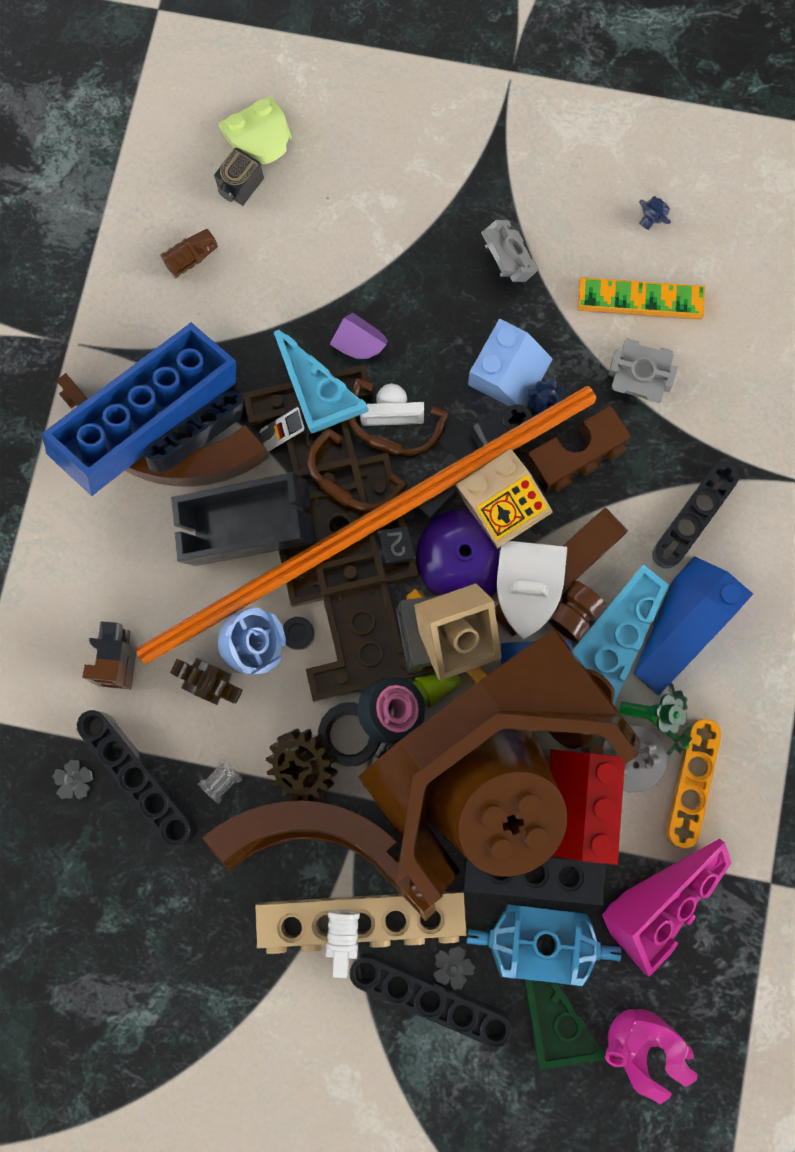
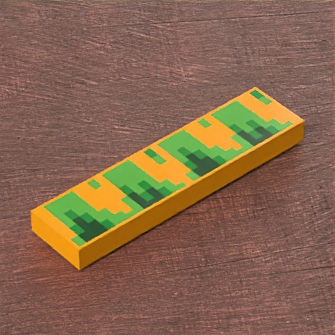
(641, 298)

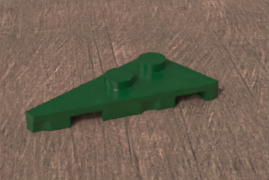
(556, 1028)

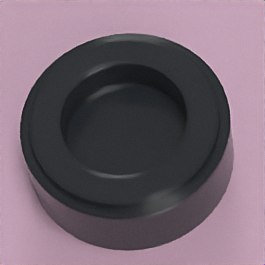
(298, 633)

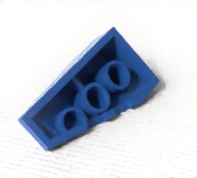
(693, 613)

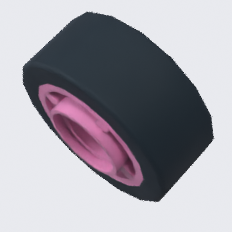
(374, 710)

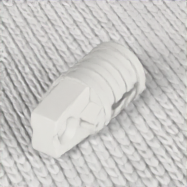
(342, 940)

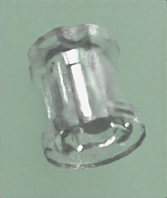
(220, 781)

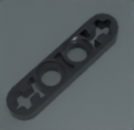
(168, 451)
(696, 515)

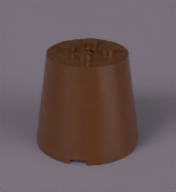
(500, 805)

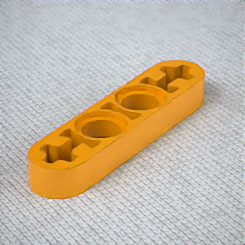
(699, 784)

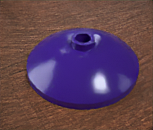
(439, 556)

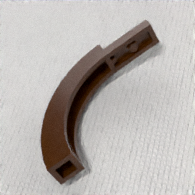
(203, 467)
(310, 820)

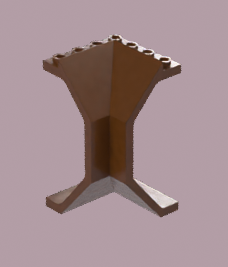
(534, 690)

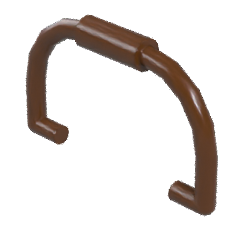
(389, 446)
(337, 492)

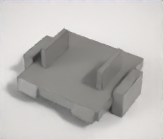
(509, 251)
(642, 371)

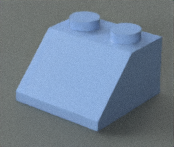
(509, 365)

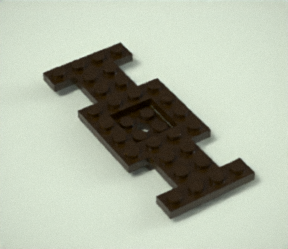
(353, 579)

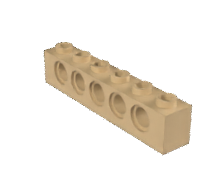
(272, 916)

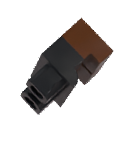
(114, 658)

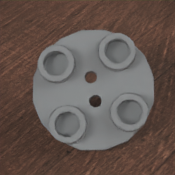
(650, 761)

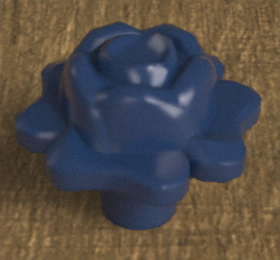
(654, 212)
(544, 395)

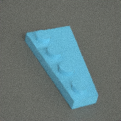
(621, 628)

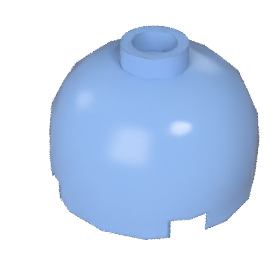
(251, 641)

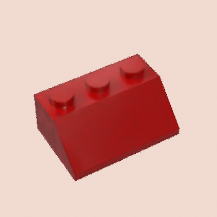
(593, 803)

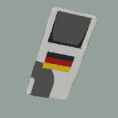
(282, 429)

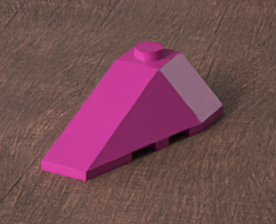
(654, 911)

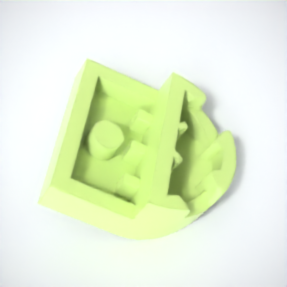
(258, 131)

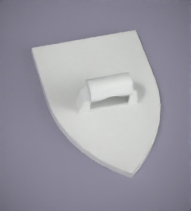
(530, 584)

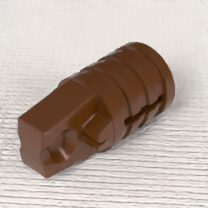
(189, 252)

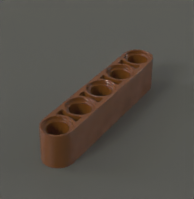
(583, 551)

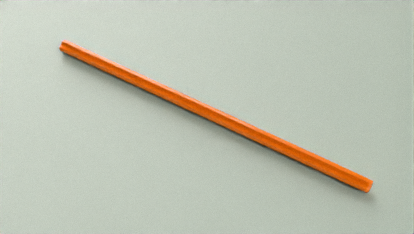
(363, 526)

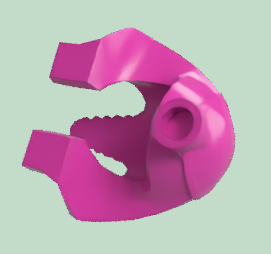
(629, 1042)

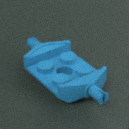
(516, 951)

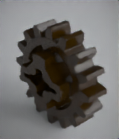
(206, 681)
(309, 758)

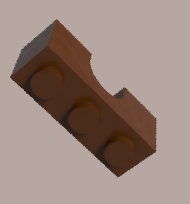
(556, 466)

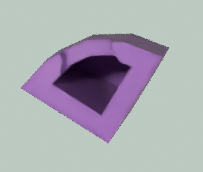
(358, 338)

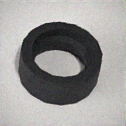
(325, 727)

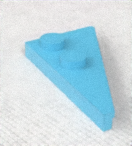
(320, 395)

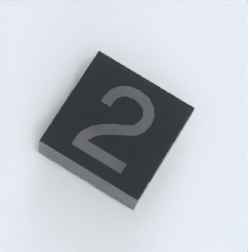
(394, 545)

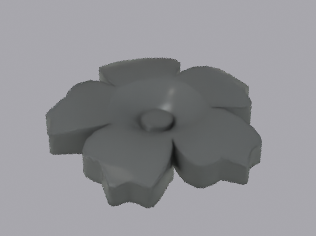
(73, 780)
(453, 967)

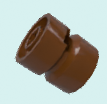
(579, 608)

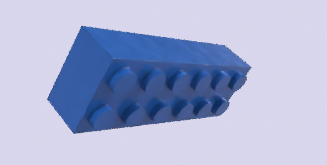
(138, 407)

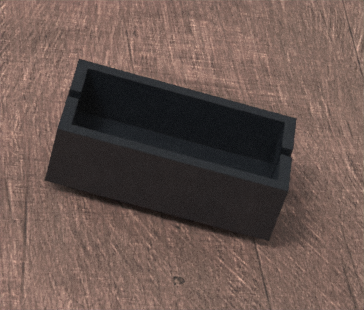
(243, 519)

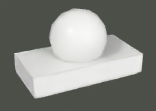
(393, 408)

